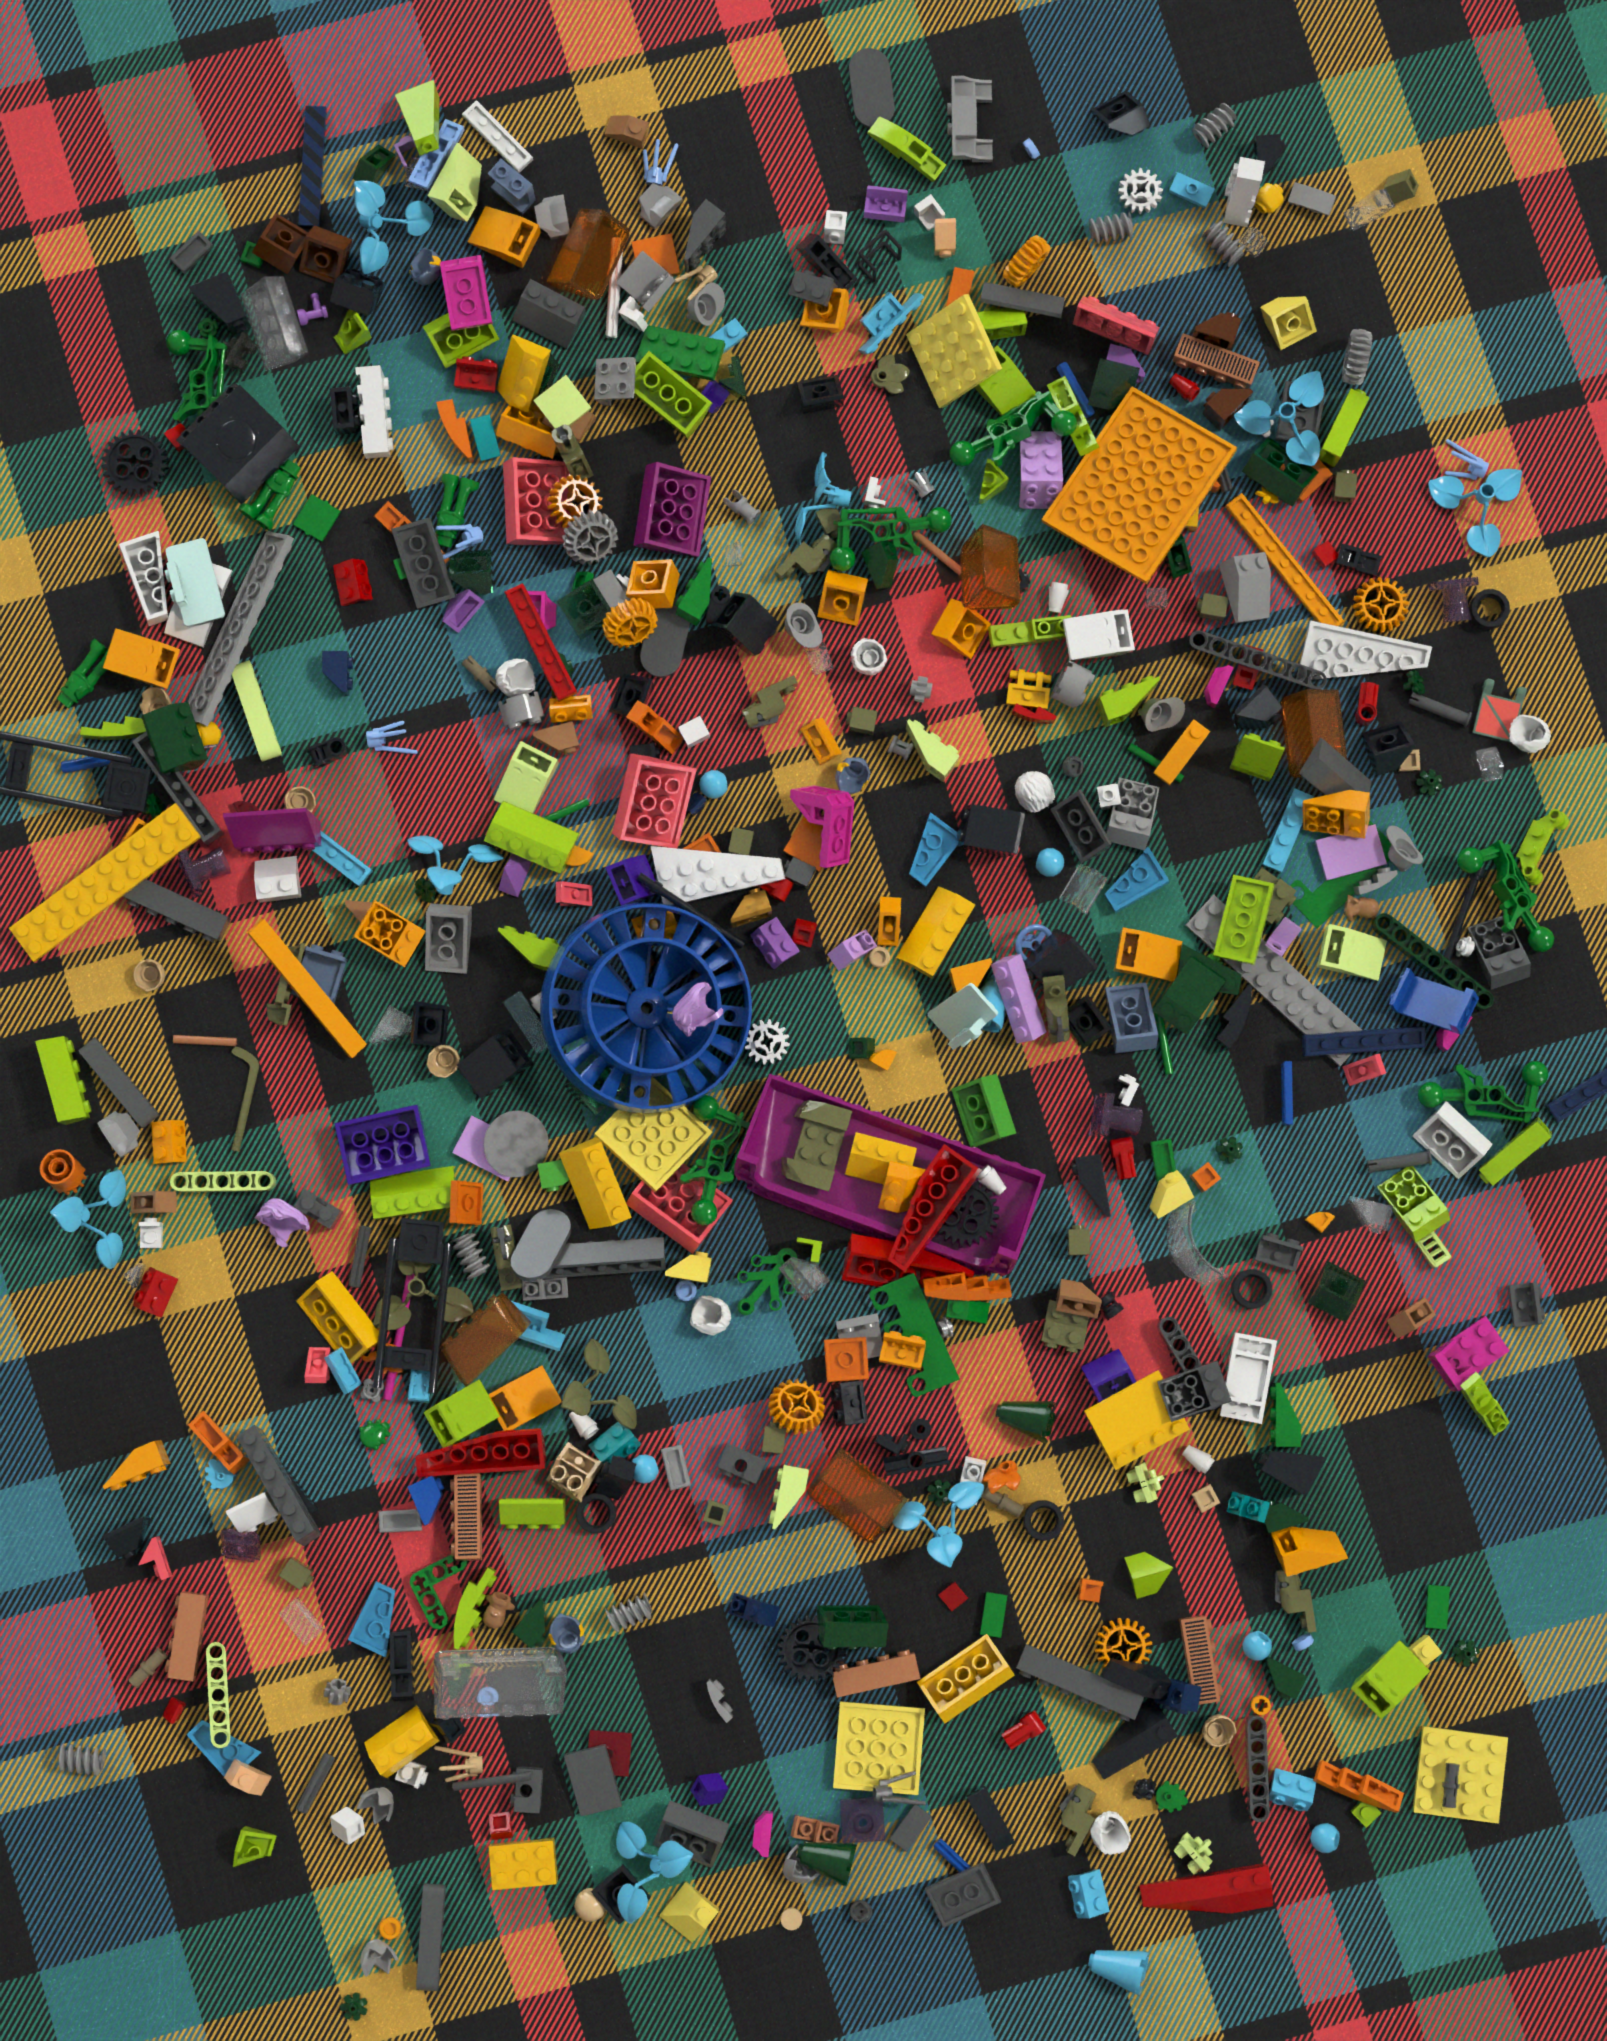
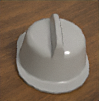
(706, 304)
(803, 626)
(1162, 713)
(1402, 850)

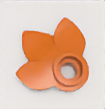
(1003, 1475)

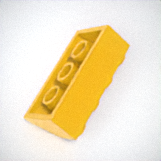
(935, 931)
(595, 1184)
(339, 1317)
(965, 1678)

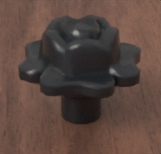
(1144, 1789)

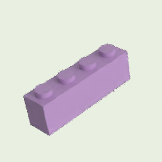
(1018, 998)

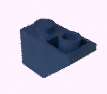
(336, 668)
(754, 1610)

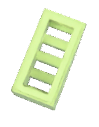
(1441, 1248)

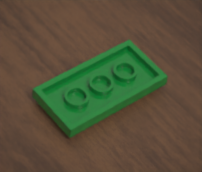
(683, 352)

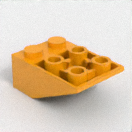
(505, 235)
(141, 658)
(1338, 813)
(389, 933)
(1147, 955)
(525, 1399)
(142, 1460)
(1306, 1549)

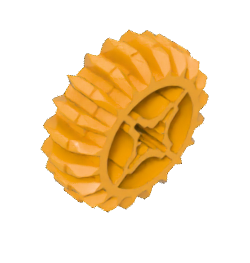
(1026, 261)
(573, 485)
(1372, 604)
(629, 622)
(787, 1396)
(1121, 1636)

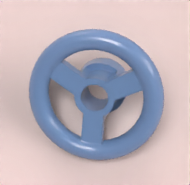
(1030, 938)

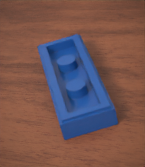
(1286, 1093)

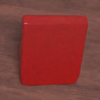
(173, 433)
(1325, 554)
(804, 932)
(953, 1596)
(174, 1710)
(500, 1825)

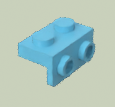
(1292, 1790)
(1088, 1894)

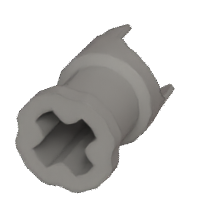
(742, 507)

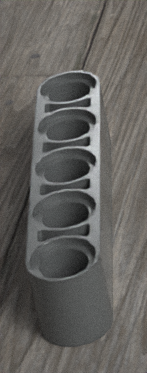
(118, 1082)
(1187, 1350)
(1259, 1778)
(430, 1937)

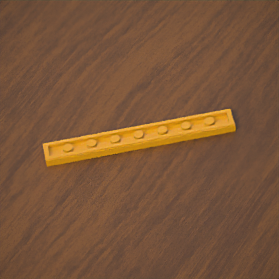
(1283, 561)
(306, 988)

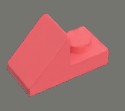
(573, 894)
(1364, 1069)
(316, 1368)
(156, 1552)

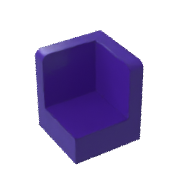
(716, 394)
(709, 1789)

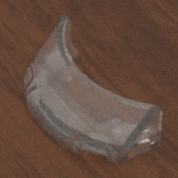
(1184, 1250)

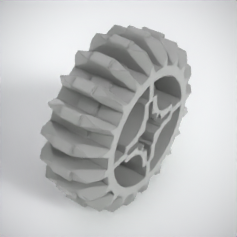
(1357, 356)
(598, 542)

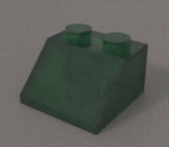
(584, 609)
(1336, 1291)

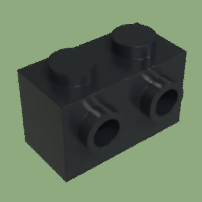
(343, 410)
(614, 1477)

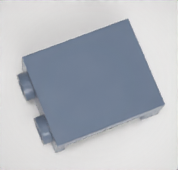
(512, 186)
(325, 969)

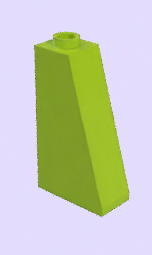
(421, 115)
(1343, 427)
(1515, 1151)

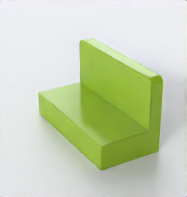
(816, 1248)

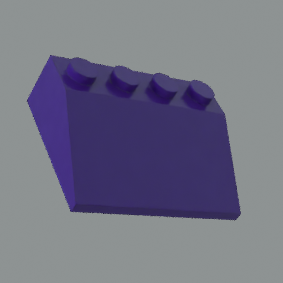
(383, 1144)

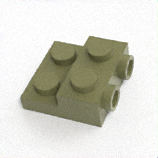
(1282, 896)
(1064, 1329)

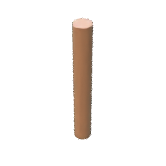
(937, 552)
(203, 1040)

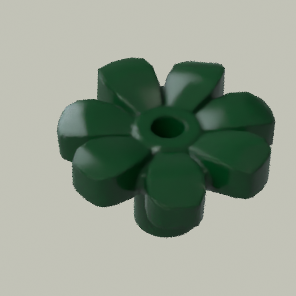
(1414, 682)
(1427, 785)
(153, 806)
(425, 889)
(1226, 1153)
(939, 1487)
(1462, 1650)
(354, 2002)

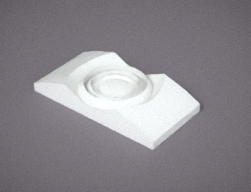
(198, 633)
(1248, 1377)

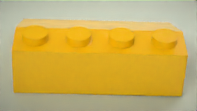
(1134, 1421)

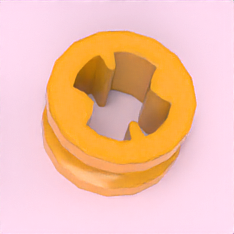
(1265, 1710)

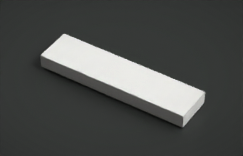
(497, 136)

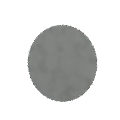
(515, 1143)

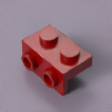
(476, 374)
(352, 581)
(155, 1292)

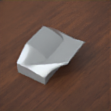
(658, 204)
(552, 216)
(120, 1132)

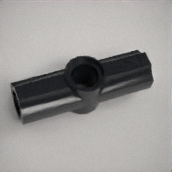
(930, 1458)

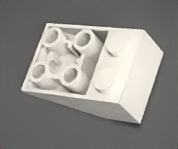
(1099, 635)

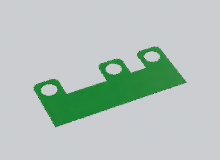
(1333, 893)
(918, 1321)

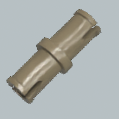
(480, 674)
(1003, 1502)
(148, 1668)

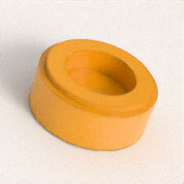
(390, 1928)

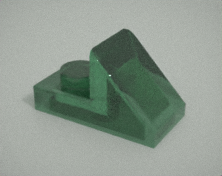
(735, 384)

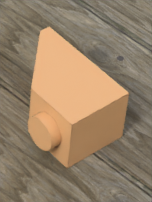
(945, 237)
(247, 1778)

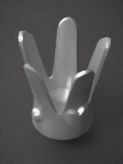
(924, 486)

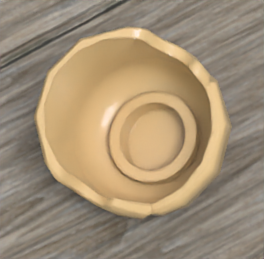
(154, 699)
(300, 798)
(149, 975)
(443, 1061)
(1218, 1730)
(588, 1906)

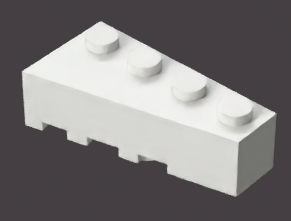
(1242, 190)
(374, 412)
(145, 569)

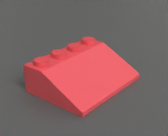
(1115, 325)
(526, 503)
(653, 801)
(671, 1208)

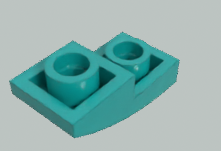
(485, 437)
(1248, 1507)

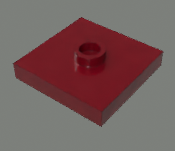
(618, 1748)

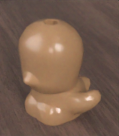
(1362, 907)
(495, 1612)

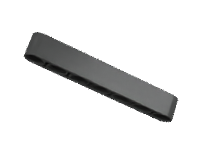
(1249, 652)

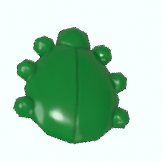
(374, 1434)
(1170, 1797)

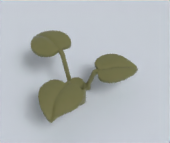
(457, 1302)
(578, 1397)

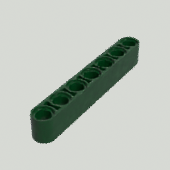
(1422, 959)

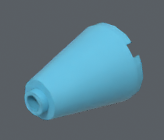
(992, 994)
(1121, 1967)

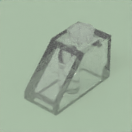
(1369, 209)
(391, 1027)
(1371, 1214)
(804, 1276)

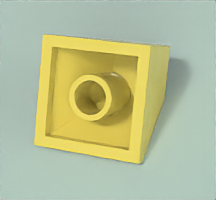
(1288, 320)
(692, 1268)
(689, 1912)

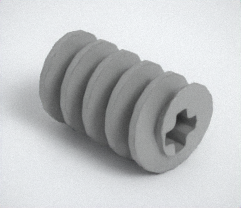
(1213, 124)
(1111, 227)
(1224, 243)
(470, 1255)
(629, 1612)
(81, 1760)

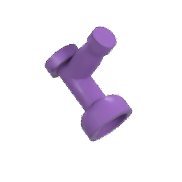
(319, 311)

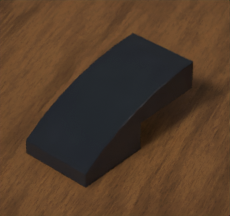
(1358, 560)

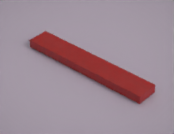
(540, 642)

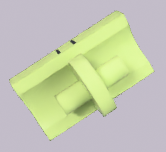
(1141, 1474)
(1197, 1850)

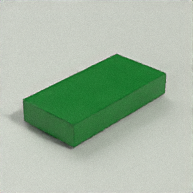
(1162, 1158)
(1437, 1606)
(993, 1614)

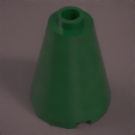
(1028, 1417)
(828, 1859)

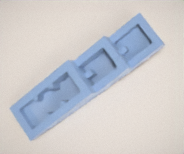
(431, 163)

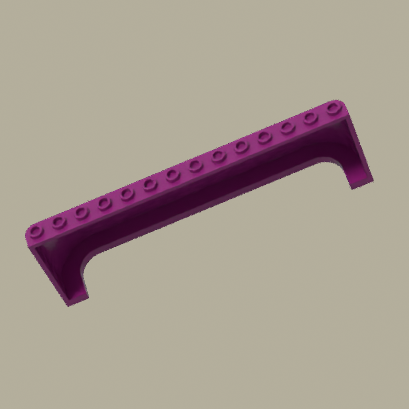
(855, 1201)

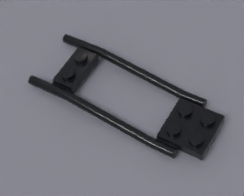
(124, 787)
(418, 1243)

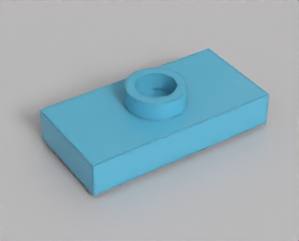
(1191, 190)
(342, 1370)
(419, 1386)

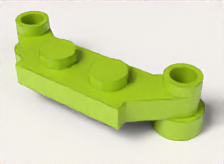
(1536, 841)

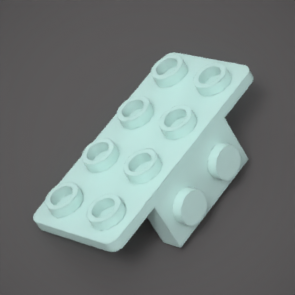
(194, 582)
(963, 1015)

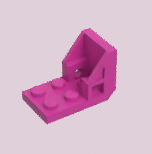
(466, 292)
(836, 823)
(1468, 1353)

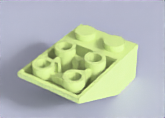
(457, 184)
(935, 756)
(526, 777)
(1351, 952)
(792, 1487)

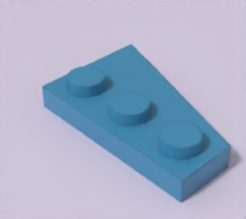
(934, 849)
(1137, 882)
(374, 1620)
(223, 1757)

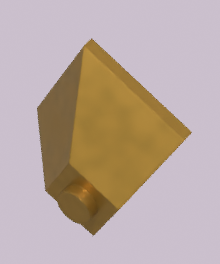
(752, 908)

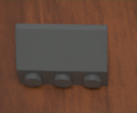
(549, 314)
(1081, 826)
(693, 1831)

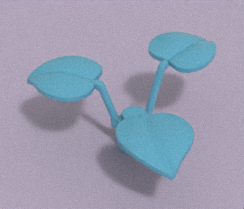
(368, 199)
(1256, 418)
(1502, 483)
(835, 496)
(443, 878)
(73, 1213)
(946, 1543)
(670, 1862)

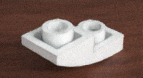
(973, 1470)

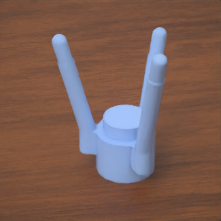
(655, 173)
(1476, 467)
(470, 537)
(377, 738)

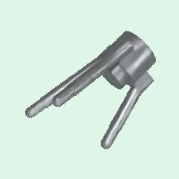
(883, 1793)

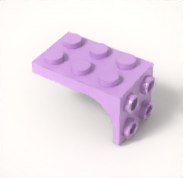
(1040, 470)

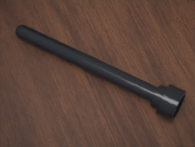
(1474, 879)

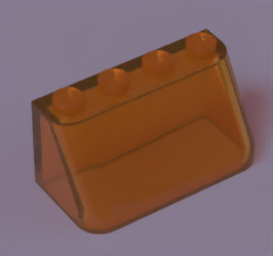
(589, 254)
(990, 570)
(1308, 718)
(484, 1337)
(856, 1496)

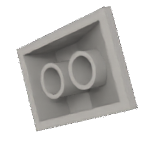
(1248, 586)
(448, 938)

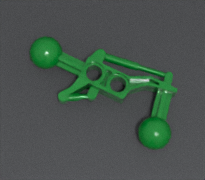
(180, 343)
(1013, 428)
(843, 557)
(1510, 889)
(1533, 1074)
(707, 1108)

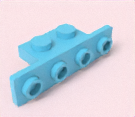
(884, 317)
(537, 1330)

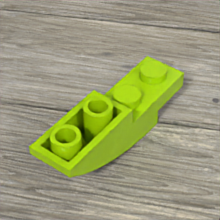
(907, 146)
(1027, 632)
(1484, 1404)
(467, 1615)

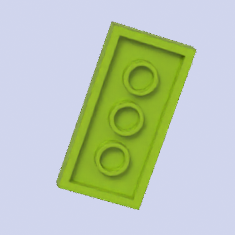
(1244, 919)

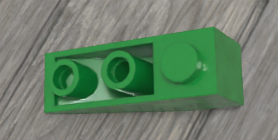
(697, 599)
(1286, 1426)

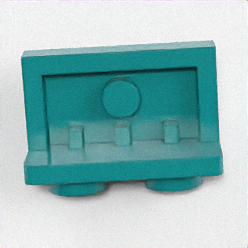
(615, 1441)

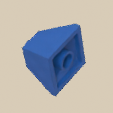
(427, 1497)

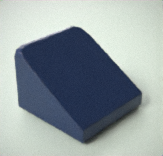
(696, 803)

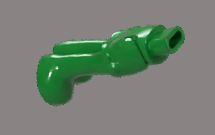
(279, 483)
(448, 517)
(78, 684)

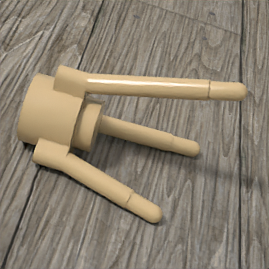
(705, 276)
(472, 1766)

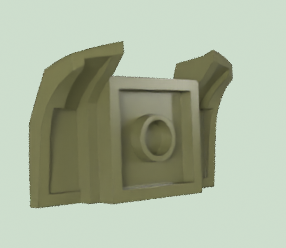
(279, 1012)
(817, 1144)

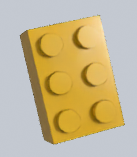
(523, 1863)

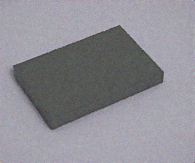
(1304, 420)
(593, 1780)
(962, 1894)

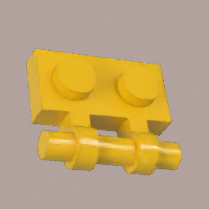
(1028, 695)

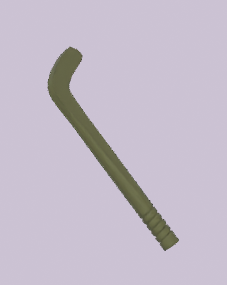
(253, 1072)

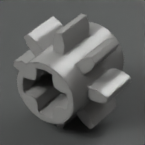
(921, 689)
(337, 1691)

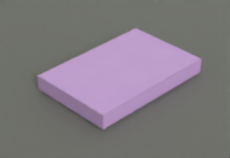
(1350, 855)
(471, 1145)

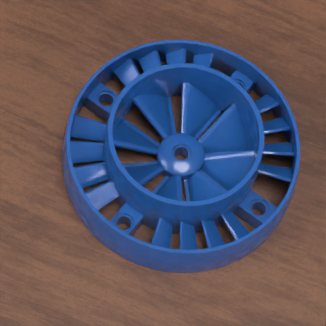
(621, 1048)

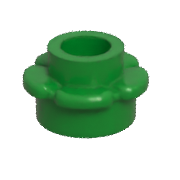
(207, 322)

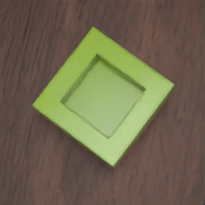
(1365, 1813)

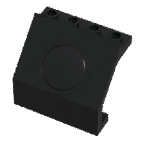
(238, 442)

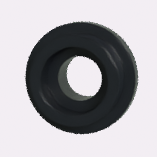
(913, 1429)

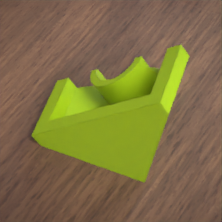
(352, 332)
(993, 482)
(1146, 1573)
(253, 1845)

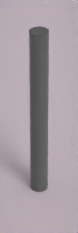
(491, 1781)

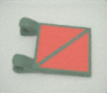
(1497, 713)

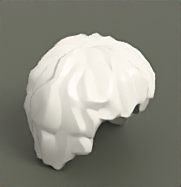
(868, 656)
(515, 677)
(1529, 733)
(1034, 791)
(710, 1315)
(1110, 1833)

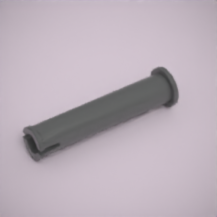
(1440, 709)
(1399, 1161)

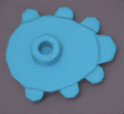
(218, 1475)

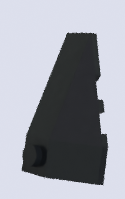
(1135, 1739)

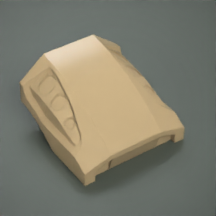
(573, 1472)

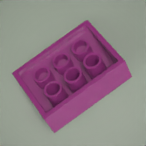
(672, 510)
(273, 830)

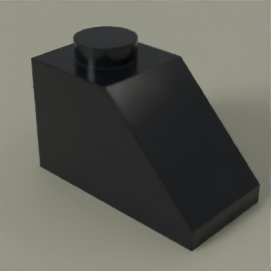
(1268, 149)

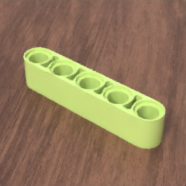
(256, 711)
(213, 1178)
(213, 1685)

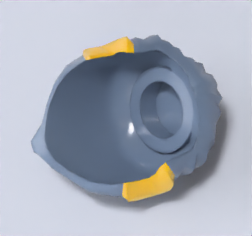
(425, 267)
(852, 775)
(566, 1634)

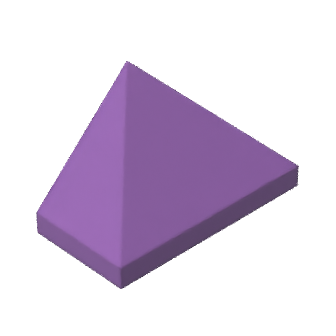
(462, 609)
(514, 875)

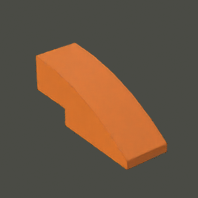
(455, 428)
(655, 727)
(218, 1442)

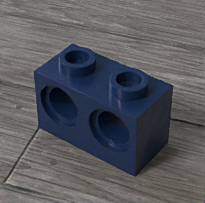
(1181, 1696)

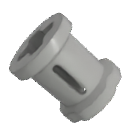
(900, 747)

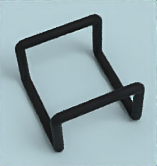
(865, 258)

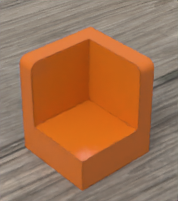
(1205, 1177)
(1089, 1589)

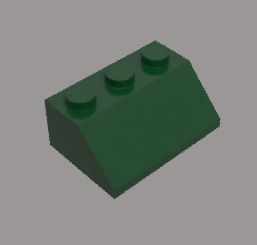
(1265, 469)
(175, 738)
(852, 1626)

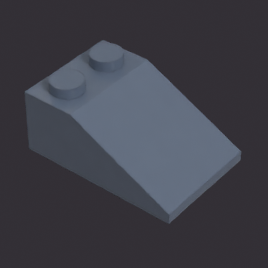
(1131, 1018)

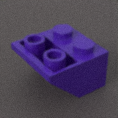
(625, 882)
(1108, 1375)

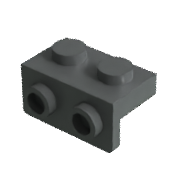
(812, 288)
(1278, 1252)
(1526, 1304)

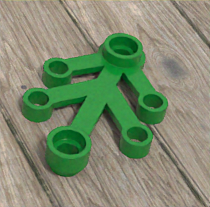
(769, 1278)

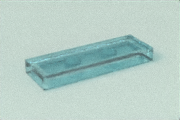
(527, 1021)

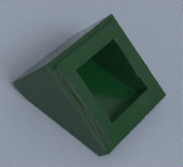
(861, 1048)

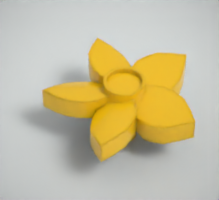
(1267, 496)

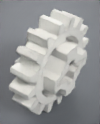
(1134, 185)
(776, 1040)

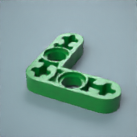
(429, 1581)

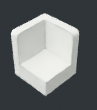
(928, 211)
(694, 732)
(347, 1825)

